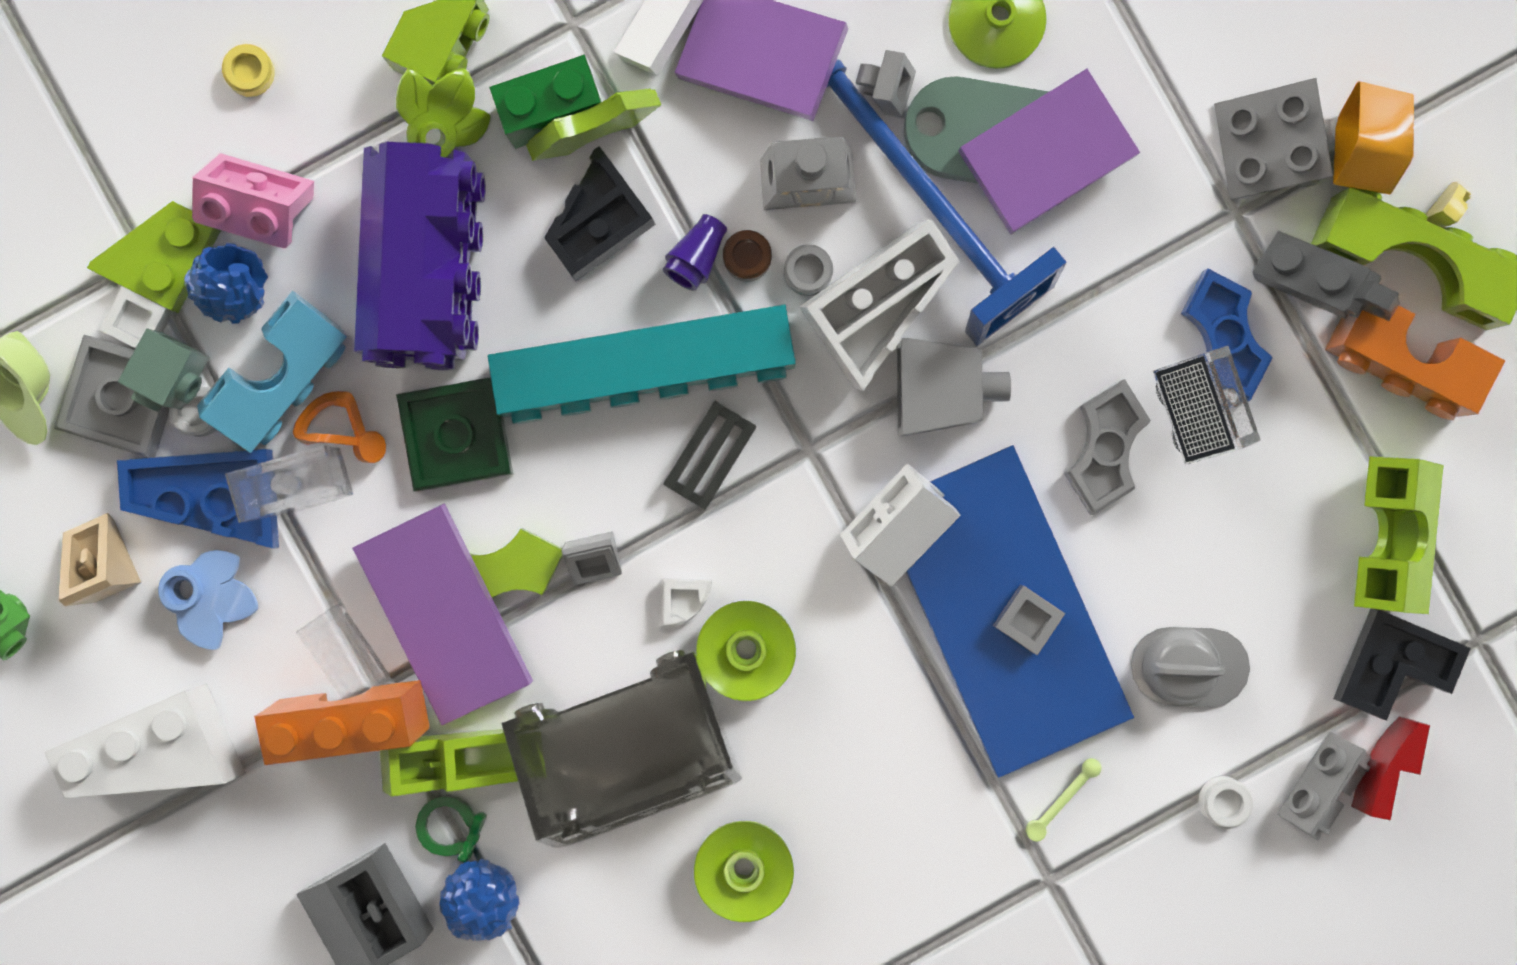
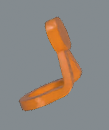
(367, 445)

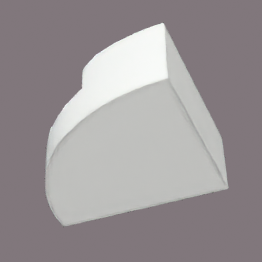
(682, 600)

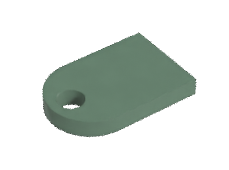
(966, 111)

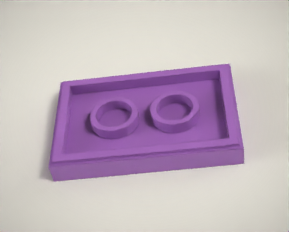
(763, 53)
(1048, 151)

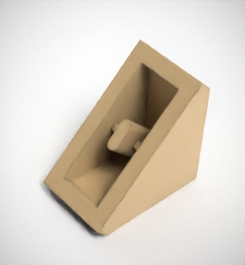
(94, 563)

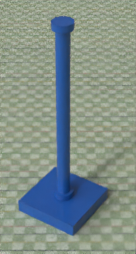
(1009, 293)

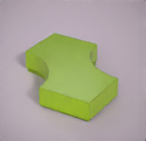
(572, 132)
(521, 565)

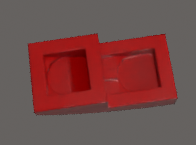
(1397, 750)

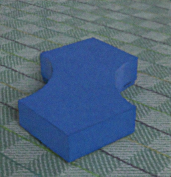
(1220, 314)

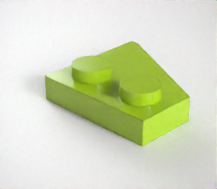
(157, 255)

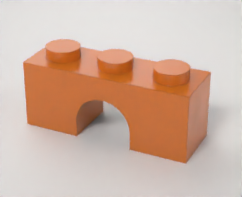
(1450, 382)
(320, 728)

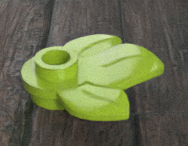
(441, 107)

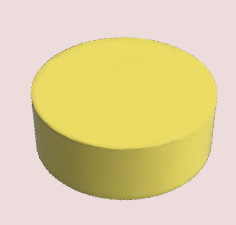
(248, 70)

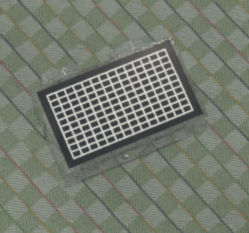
(1206, 406)

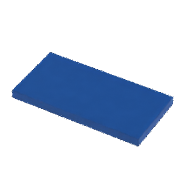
(1016, 699)

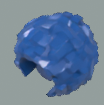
(227, 283)
(479, 901)

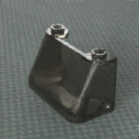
(621, 754)

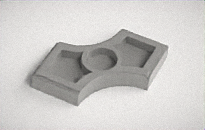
(1103, 467)

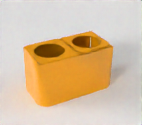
(1374, 138)

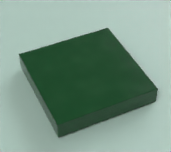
(453, 435)

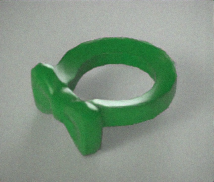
(461, 848)

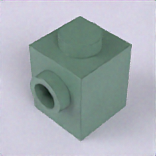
(163, 372)

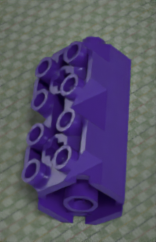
(416, 256)

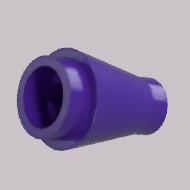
(694, 255)

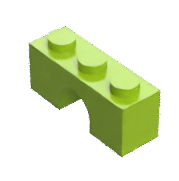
(1407, 509)

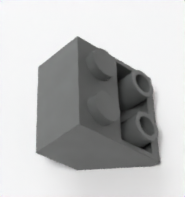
(366, 911)

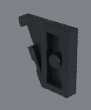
(597, 218)

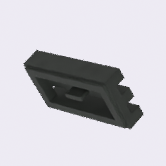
(731, 420)

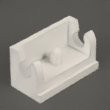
(899, 525)

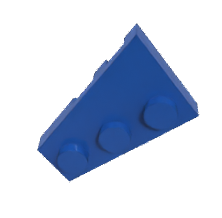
(193, 493)

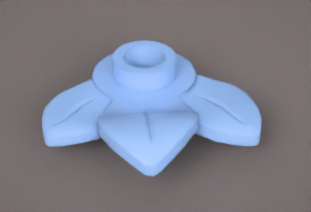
(214, 597)

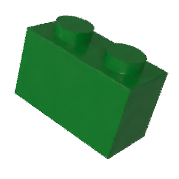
(544, 95)

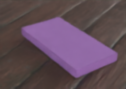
(443, 614)

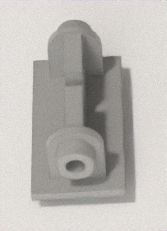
(1333, 770)

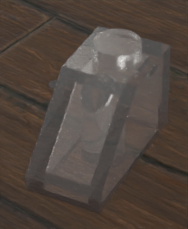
(289, 483)

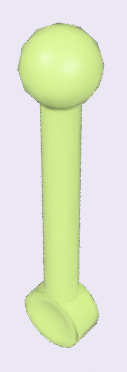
(1037, 828)

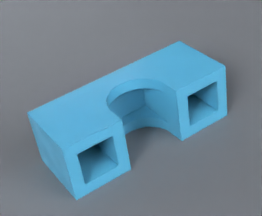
(252, 409)

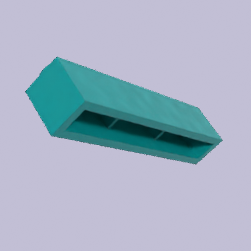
(642, 362)

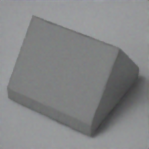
(592, 558)

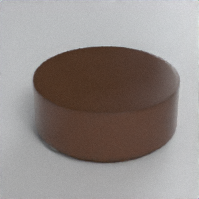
(747, 255)

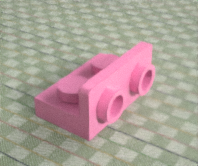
(249, 199)

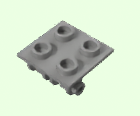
(1274, 139)

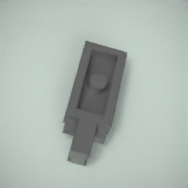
(1324, 279)

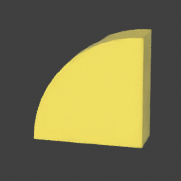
(1449, 206)

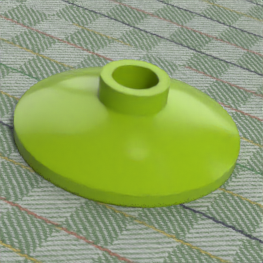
(993, 41)
(746, 677)
(737, 895)

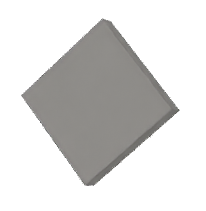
(103, 408)

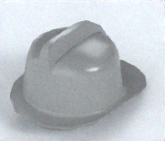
(1190, 666)

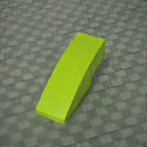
(448, 763)

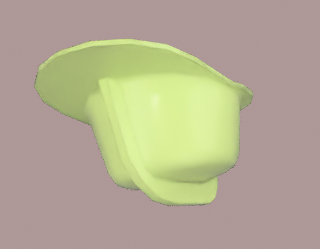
(22, 388)

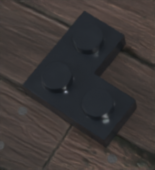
(1389, 652)

